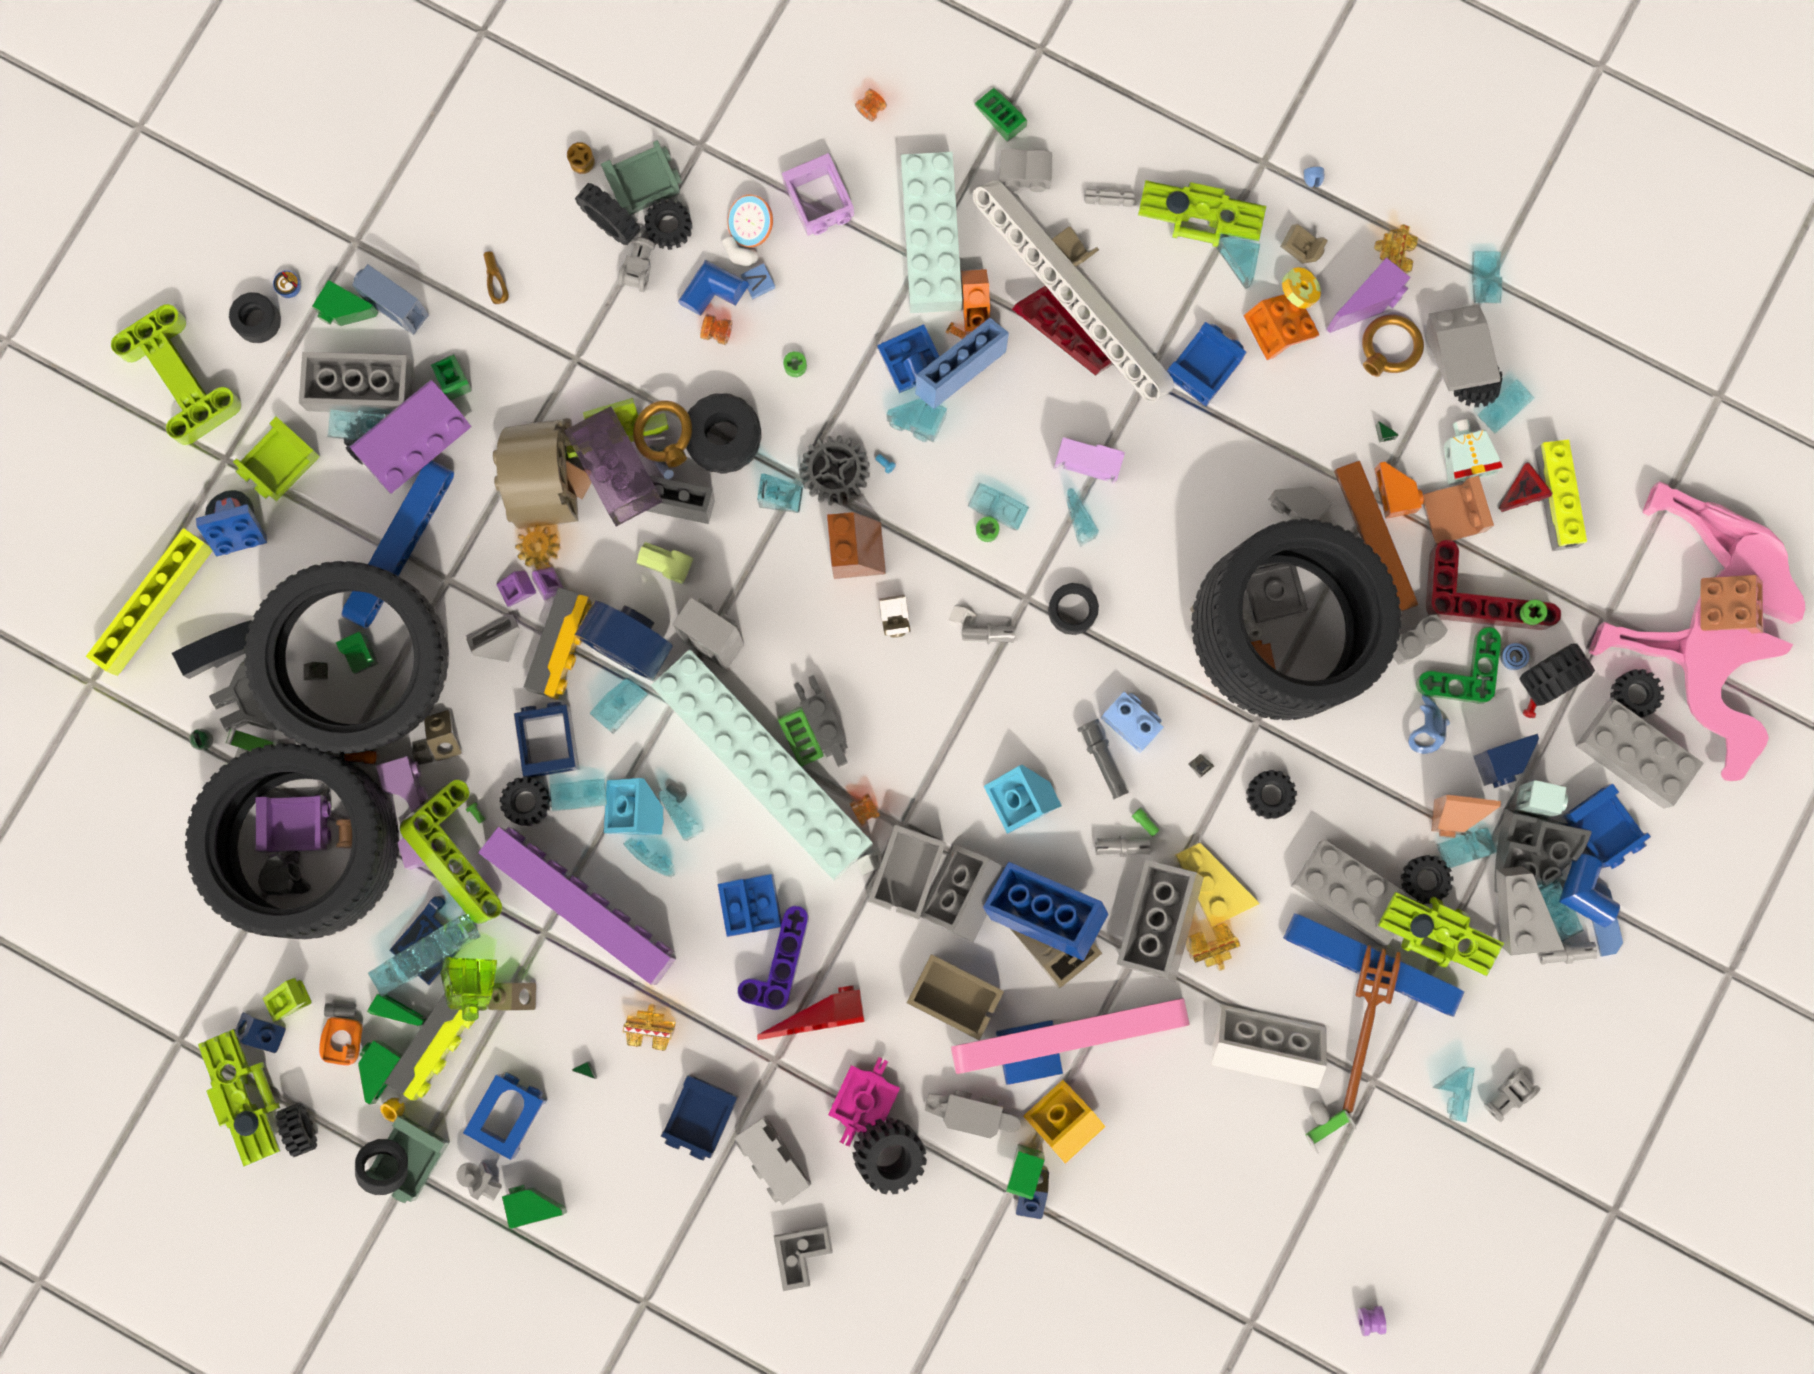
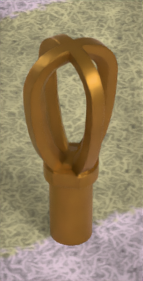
(491, 271)

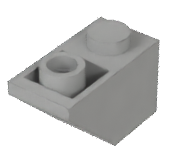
(1300, 503)

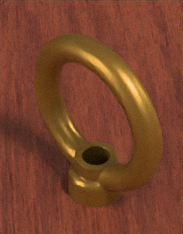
(1376, 362)
(674, 453)

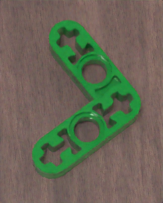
(1468, 683)

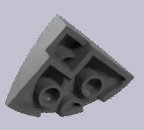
(1538, 845)

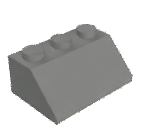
(961, 892)

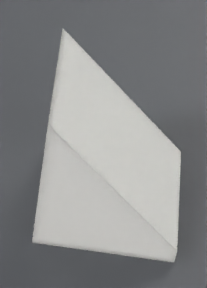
(962, 616)
(869, 863)

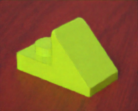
(287, 999)

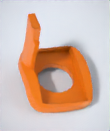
(350, 1052)

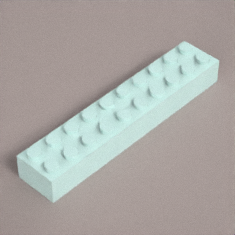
(762, 765)

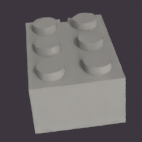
(906, 872)

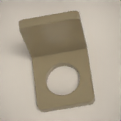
(1072, 247)
(438, 731)
(506, 996)

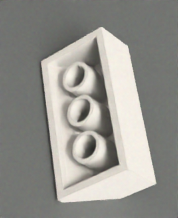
(1270, 1046)

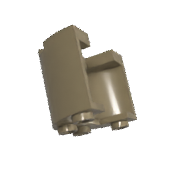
(534, 474)

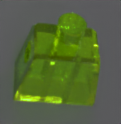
(468, 984)

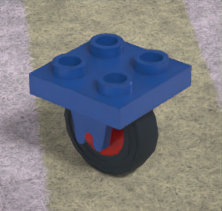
(230, 524)

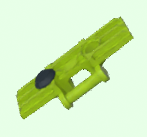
(1201, 202)
(1444, 925)
(230, 1100)

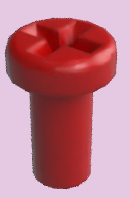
(1530, 711)

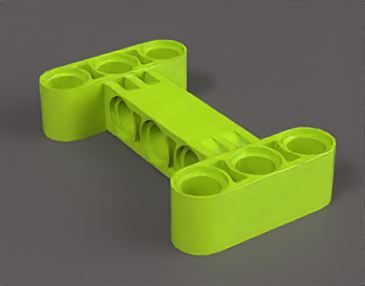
(175, 374)

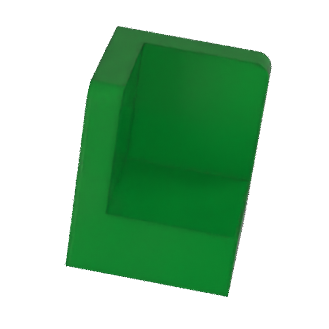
(357, 652)

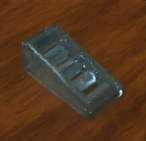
(1083, 524)
(683, 821)

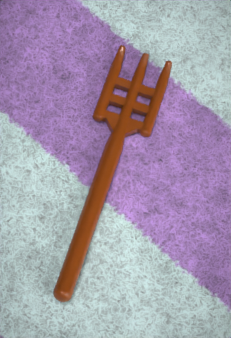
(1373, 1000)

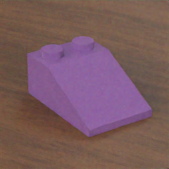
(1382, 289)

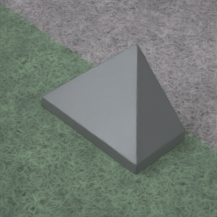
(496, 640)

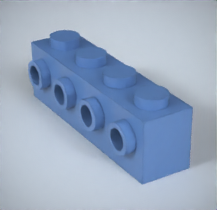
(961, 363)

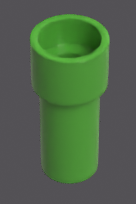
(1141, 817)

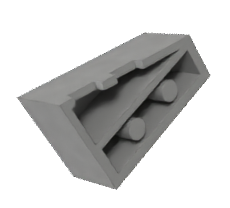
(1523, 914)

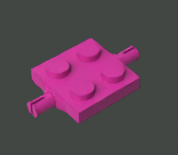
(863, 1099)

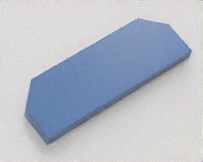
(1608, 938)

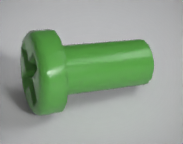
(475, 812)

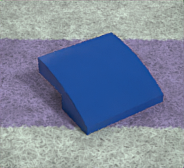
(750, 905)
(1031, 1068)

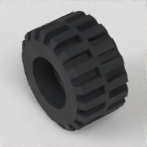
(1557, 674)
(899, 1173)

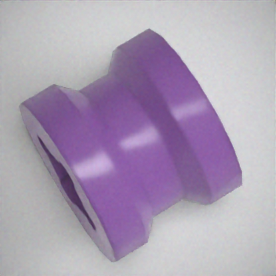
(1372, 1321)

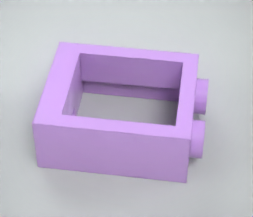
(808, 172)

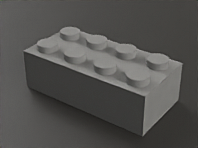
(354, 382)
(708, 632)
(1639, 754)
(1347, 890)
(1160, 920)

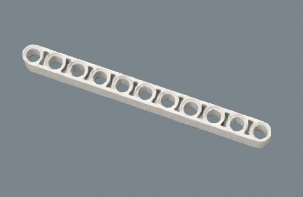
(1073, 291)

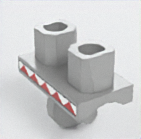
(478, 1180)

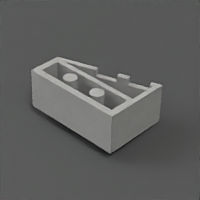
(772, 1161)

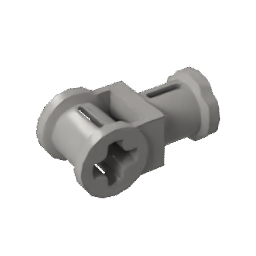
(636, 267)
(1513, 1093)

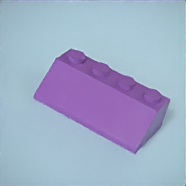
(410, 436)

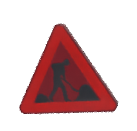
(1525, 489)

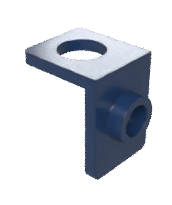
(260, 1033)
(1035, 1207)

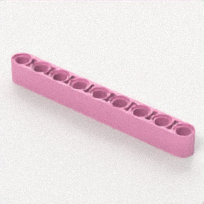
(1069, 1036)

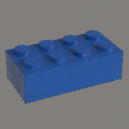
(1046, 910)

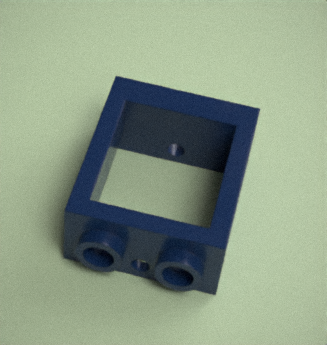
(551, 767)

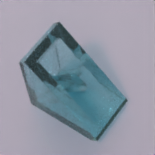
(1240, 257)
(779, 494)

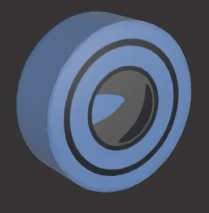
(1514, 656)

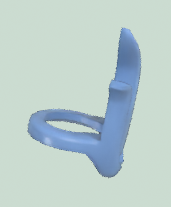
(1434, 726)

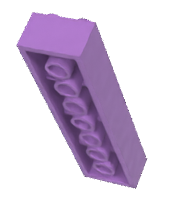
(577, 906)

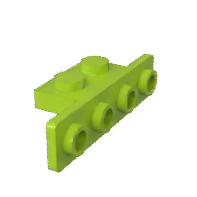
(627, 415)

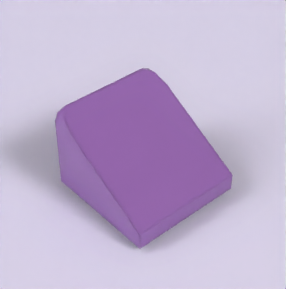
(516, 588)

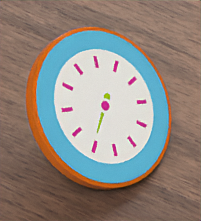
(750, 220)

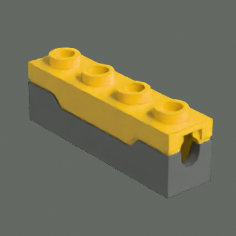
(557, 645)

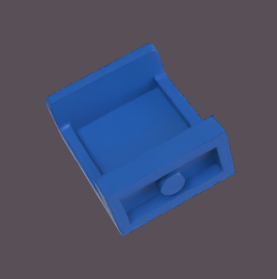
(1206, 363)
(1611, 825)

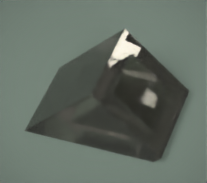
(315, 671)
(422, 752)
(1200, 765)

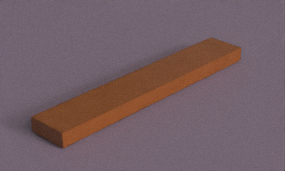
(1373, 527)

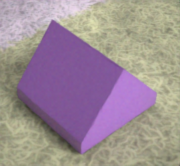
(546, 582)

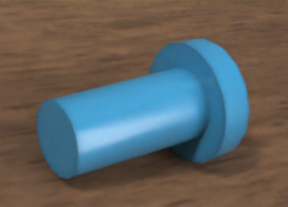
(889, 467)

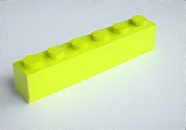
(149, 602)

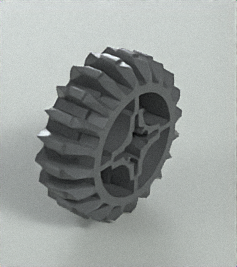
(825, 476)

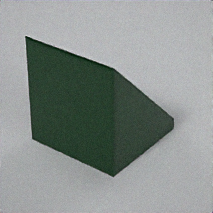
(1385, 433)
(585, 1069)

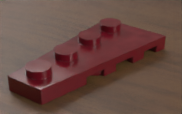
(1058, 325)

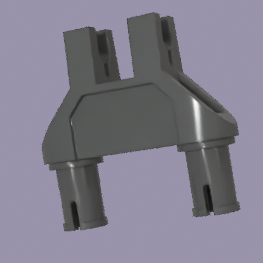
(248, 709)

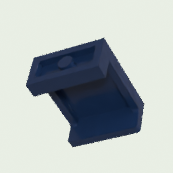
(699, 1117)

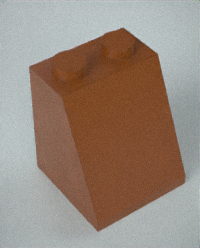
(855, 545)

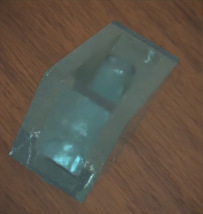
(618, 705)

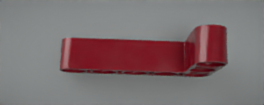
(1479, 603)

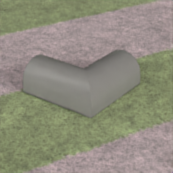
(794, 1248)

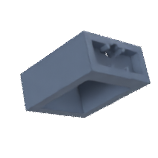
(390, 299)

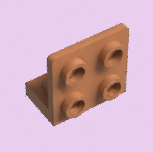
(1458, 511)
(1732, 603)

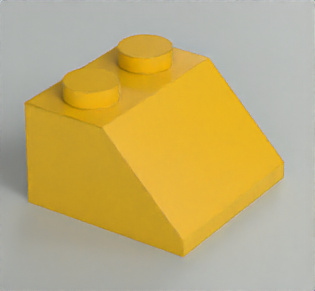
(1064, 1121)

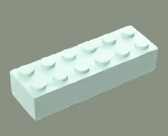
(931, 232)

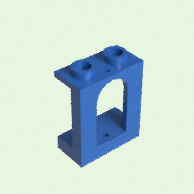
(532, 1103)

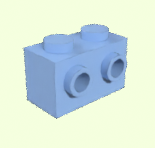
(1132, 721)

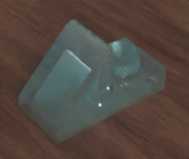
(1467, 848)
(1461, 1085)

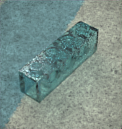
(424, 954)

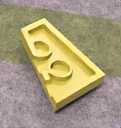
(1220, 892)

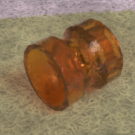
(718, 330)

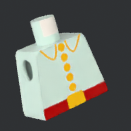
(1470, 454)

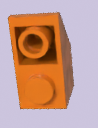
(975, 298)

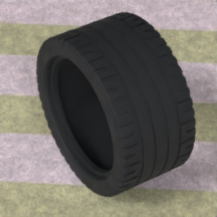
(1353, 576)
(267, 657)
(217, 825)

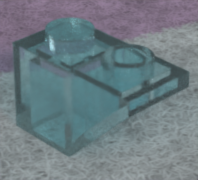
(918, 419)

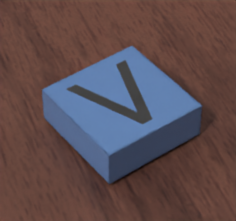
(758, 280)

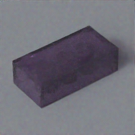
(613, 466)

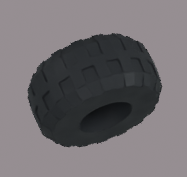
(738, 452)

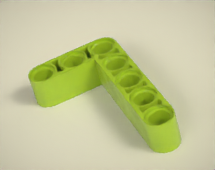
(448, 853)

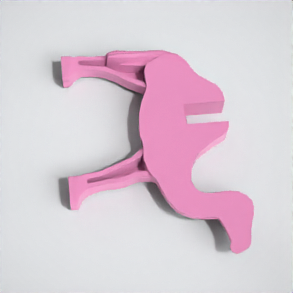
(1713, 655)

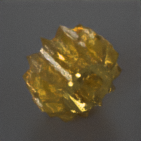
(547, 546)

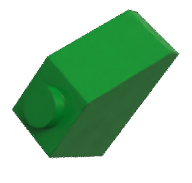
(342, 306)
(375, 1067)
(529, 1206)

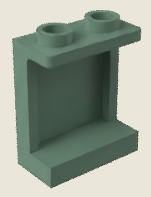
(643, 179)
(423, 1153)

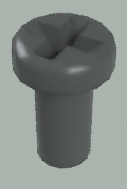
(676, 793)

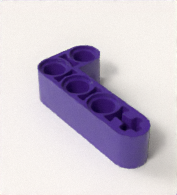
(780, 956)

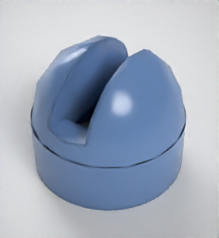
(1314, 176)

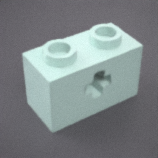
(1541, 799)

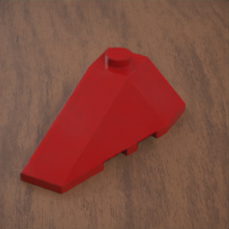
(833, 1011)

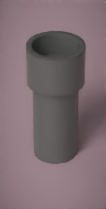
(333, 1010)

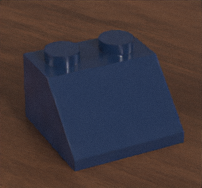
(1504, 762)

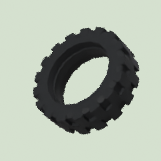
(607, 214)

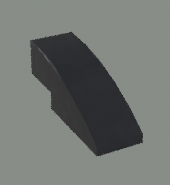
(212, 650)

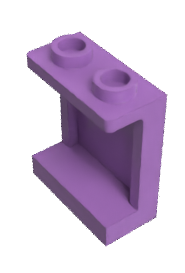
(292, 824)

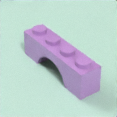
(402, 779)

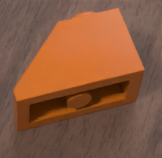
(1397, 492)

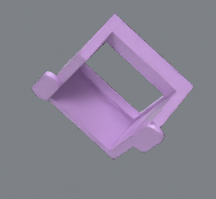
(1089, 460)

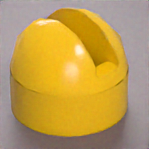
(392, 1109)

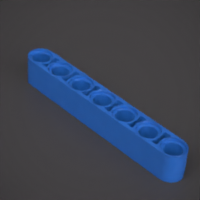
(401, 537)
(1351, 953)

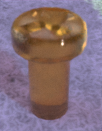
(956, 331)

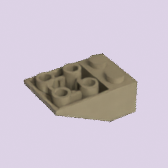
(1057, 964)

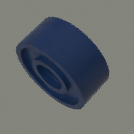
(624, 638)

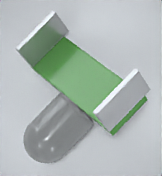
(245, 741)
(1326, 1124)

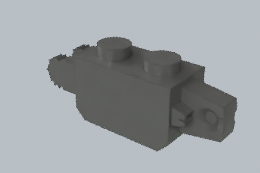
(823, 722)

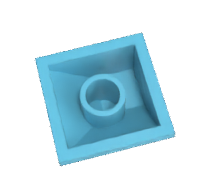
(1021, 797)
(632, 808)

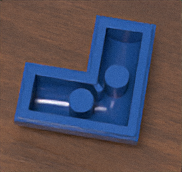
(707, 283)
(1581, 895)

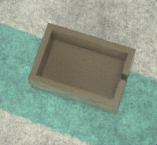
(955, 997)

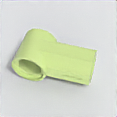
(671, 564)

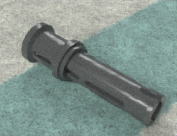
(1098, 746)

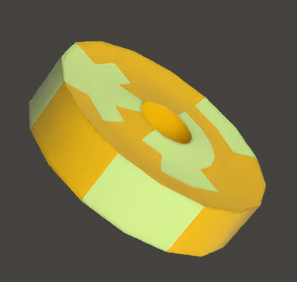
(1301, 287)

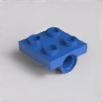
(908, 356)

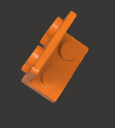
(1279, 324)

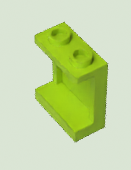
(276, 461)

